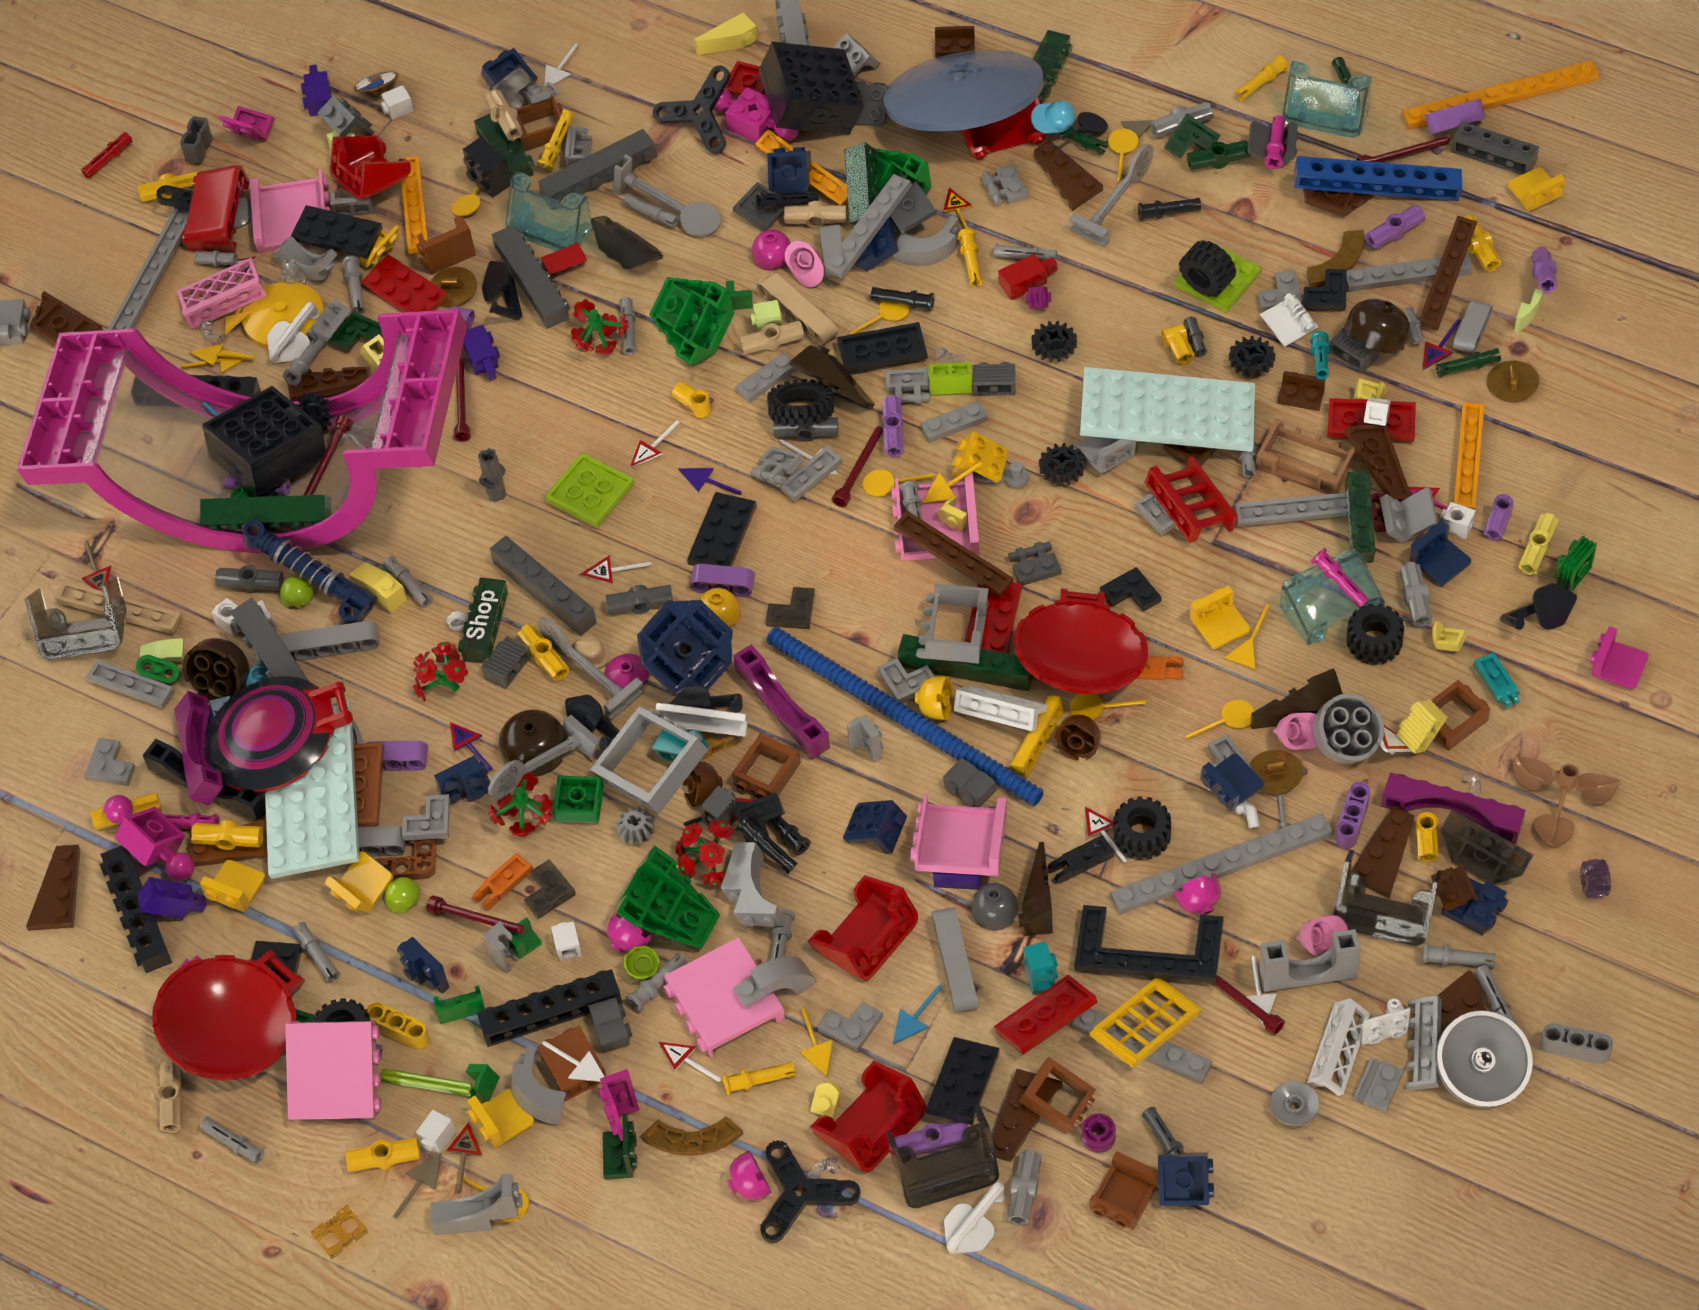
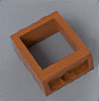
(534, 112)
(1450, 738)
(775, 750)
(1048, 1112)

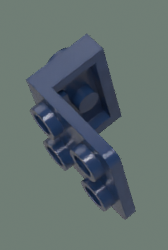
(1438, 555)
(1231, 781)
(877, 823)

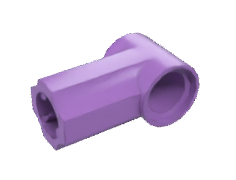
(1499, 517)

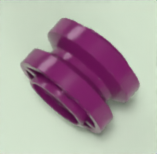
(1102, 1142)

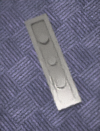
(130, 684)

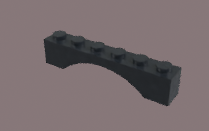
(169, 763)

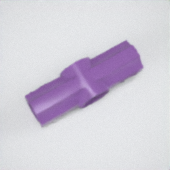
(1395, 227)
(1544, 270)
(893, 426)
(946, 1135)

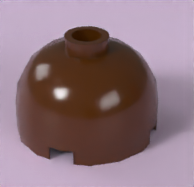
(1078, 737)
(701, 784)

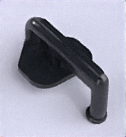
(497, 280)
(1549, 603)
(699, 697)
(589, 714)

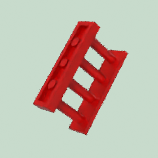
(1182, 513)

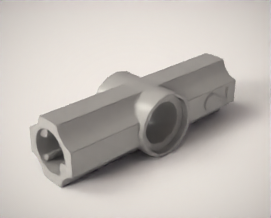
(1169, 123)
(1416, 594)
(1024, 1187)

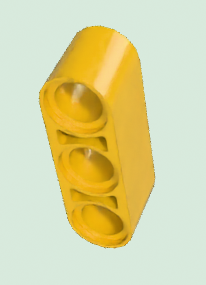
(402, 1034)

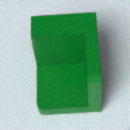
(739, 299)
(526, 942)
(485, 1081)

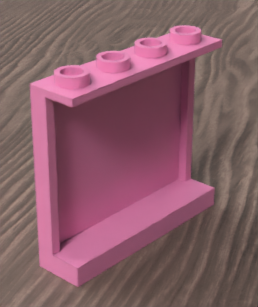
(279, 207)
(966, 502)
(959, 838)
(709, 1002)
(332, 1070)

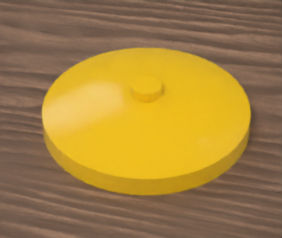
(281, 304)

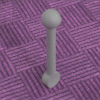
(1282, 824)

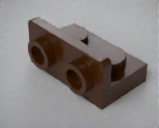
(954, 40)
(1301, 391)

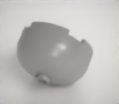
(1348, 729)

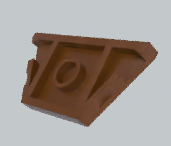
(1335, 202)
(57, 317)
(1460, 999)

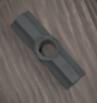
(808, 433)
(492, 475)
(249, 579)
(638, 599)

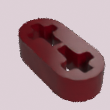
(1378, 527)

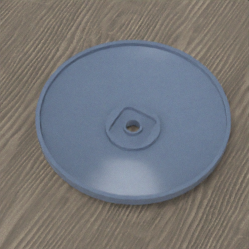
(963, 90)

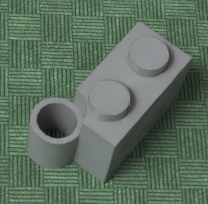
(13, 321)

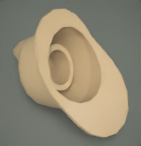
(591, 649)

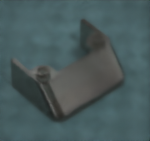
(61, 639)
(1384, 916)
(947, 1171)

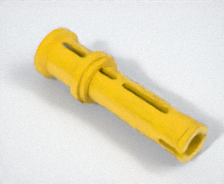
(1267, 73)
(552, 148)
(969, 250)
(746, 1079)

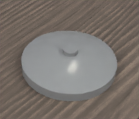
(1483, 1059)

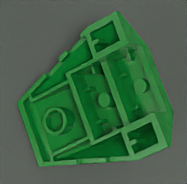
(904, 165)
(693, 316)
(666, 902)

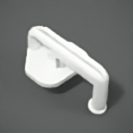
(286, 340)
(967, 1227)

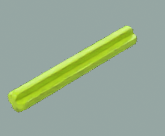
(426, 1082)

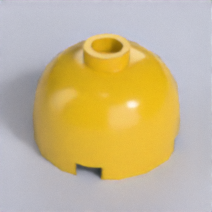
(723, 604)
(934, 698)

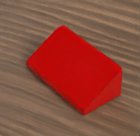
(563, 259)

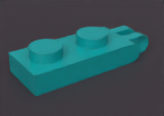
(1497, 679)

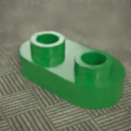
(158, 669)

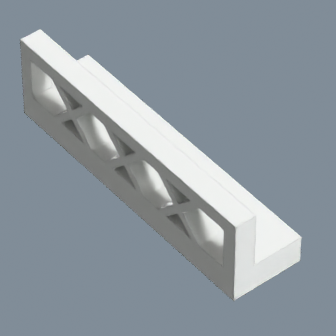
(998, 707)
(705, 719)
(1335, 1041)

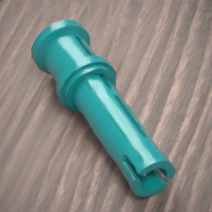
(1320, 364)

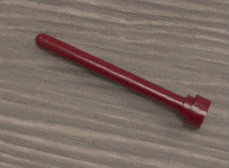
(1405, 151)
(343, 425)
(462, 431)
(842, 496)
(437, 906)
(1272, 1023)

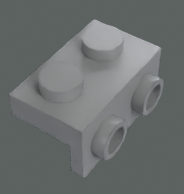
(863, 733)

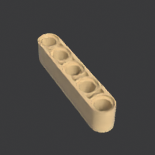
(797, 307)

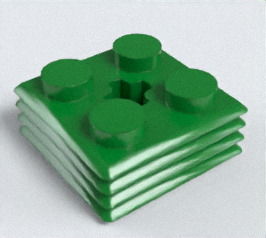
(1576, 563)
(566, 802)

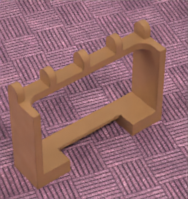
(1323, 482)

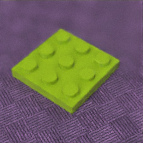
(1245, 275)
(589, 490)

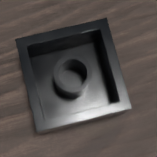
(486, 167)

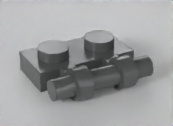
(1034, 569)

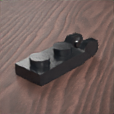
(1081, 858)

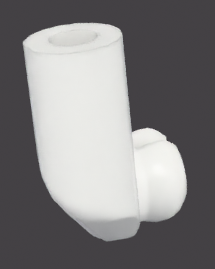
(1250, 812)

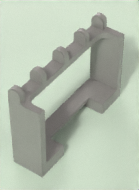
(954, 650)

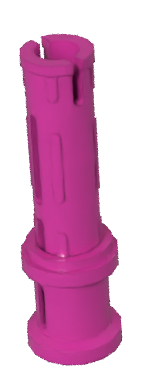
(1275, 148)
(1332, 570)
(187, 822)

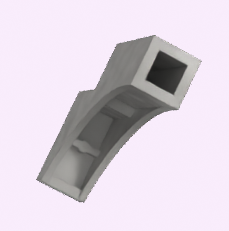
(743, 888)
(479, 1210)

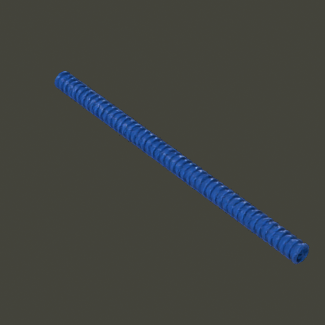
(905, 716)

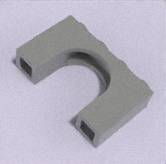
(1336, 964)

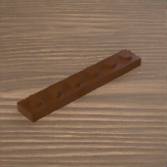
(1447, 272)
(953, 553)

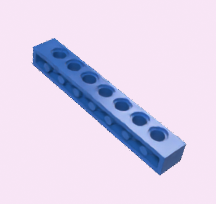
(1377, 178)

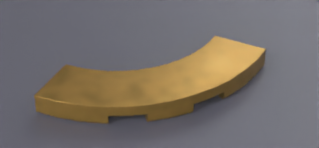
(1344, 259)
(692, 1143)

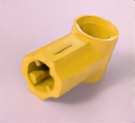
(1177, 340)
(694, 399)
(1427, 837)

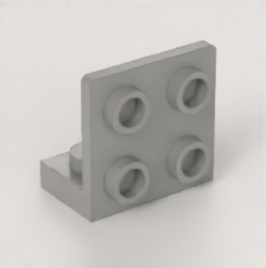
(856, 54)
(1106, 452)
(1410, 516)

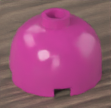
(770, 249)
(1199, 894)
(625, 935)
(747, 1178)

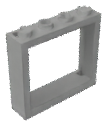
(674, 775)

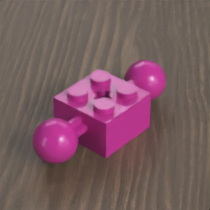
(750, 115)
(149, 837)

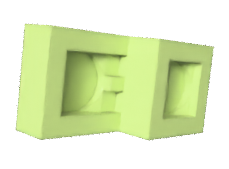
(1528, 311)
(168, 650)

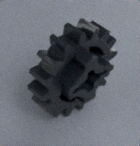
(1054, 341)
(1252, 356)
(317, 408)
(1062, 464)

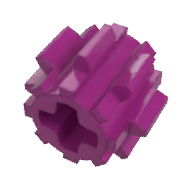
(1038, 297)

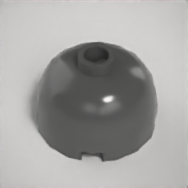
(994, 906)

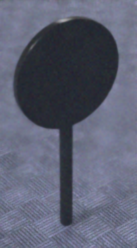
(1089, 122)

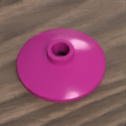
(617, 674)

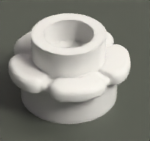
(456, 620)

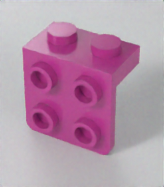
(249, 122)
(1617, 661)
(620, 1098)

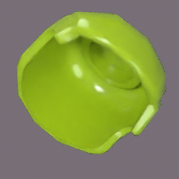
(296, 592)
(402, 895)
(642, 963)

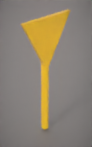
(1245, 653)

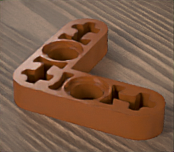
(414, 862)

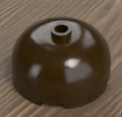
(1379, 325)
(217, 663)
(529, 736)

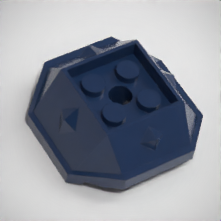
(702, 633)

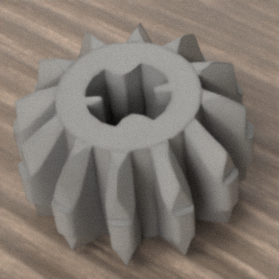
(635, 826)

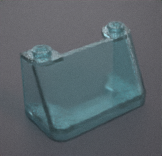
(1325, 103)
(545, 219)
(1317, 601)

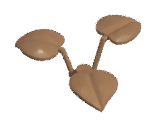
(1594, 788)

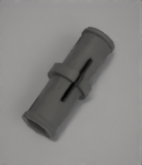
(1195, 336)

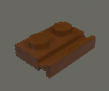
(1455, 887)

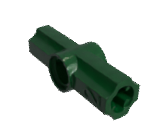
(1218, 155)

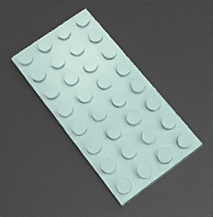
(1168, 409)
(316, 817)

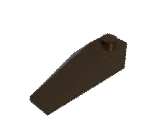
(823, 366)
(1305, 700)
(1037, 899)

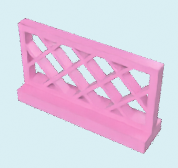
(224, 300)

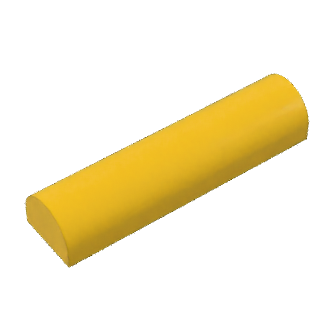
(1036, 740)

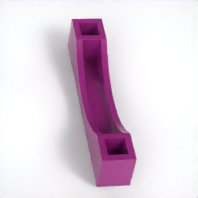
(192, 719)
(799, 724)
(1418, 794)

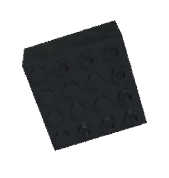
(810, 88)
(264, 440)

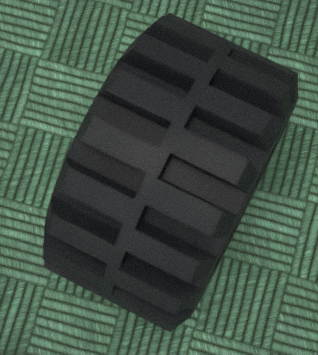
(1207, 268)
(1375, 619)
(1142, 812)
(342, 1012)

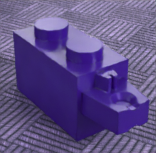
(317, 90)
(481, 352)
(169, 898)

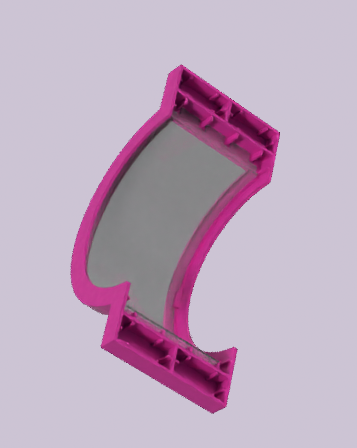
(136, 435)

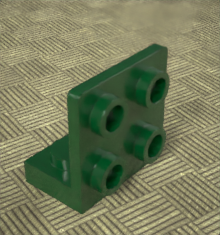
(619, 1155)

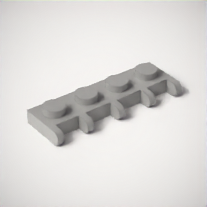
(1427, 1033)

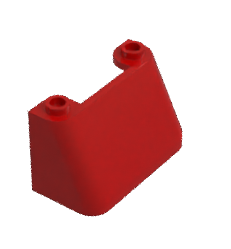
(1003, 134)
(361, 166)
(215, 209)
(870, 930)
(886, 1105)

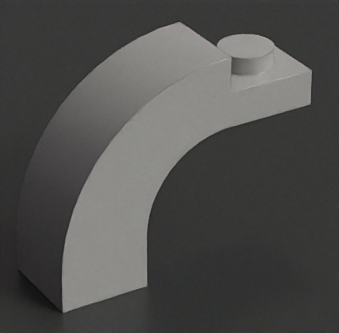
(929, 250)
(312, 265)
(772, 976)
(530, 1095)

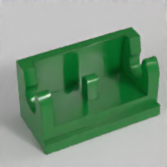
(459, 1006)

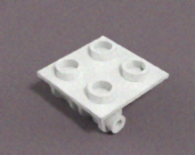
(1289, 320)
(1392, 1024)

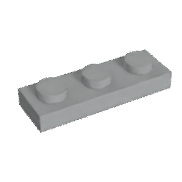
(765, 378)
(954, 421)
(811, 473)

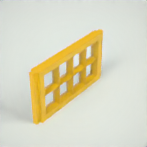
(1116, 1047)

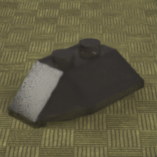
(623, 244)
(1483, 849)

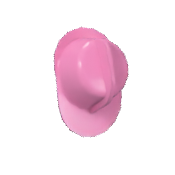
(804, 263)
(1297, 731)
(1317, 933)

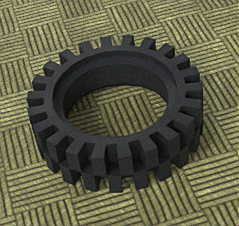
(804, 414)

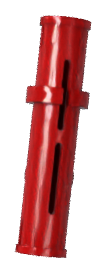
(113, 149)

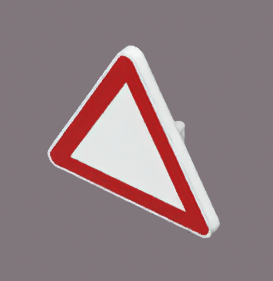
(1392, 743)

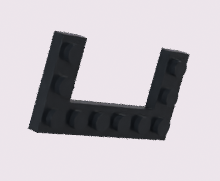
(1197, 967)

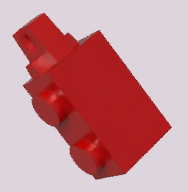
(1024, 274)

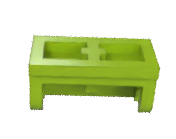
(950, 378)

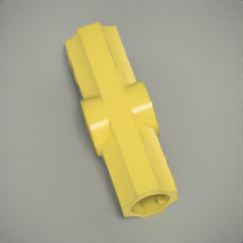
(1538, 543)

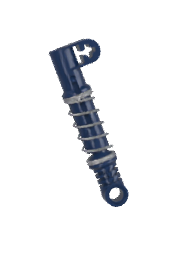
(331, 581)

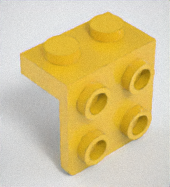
(1537, 188)
(384, 243)
(976, 449)
(1218, 618)
(361, 883)
(233, 885)
(499, 1118)

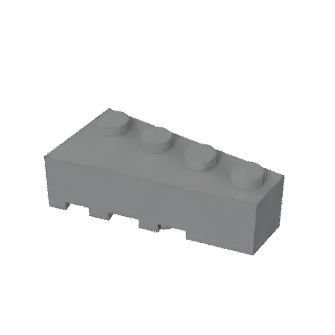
(791, 22)

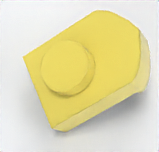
(1366, 389)
(952, 516)
(1447, 638)
(826, 1099)

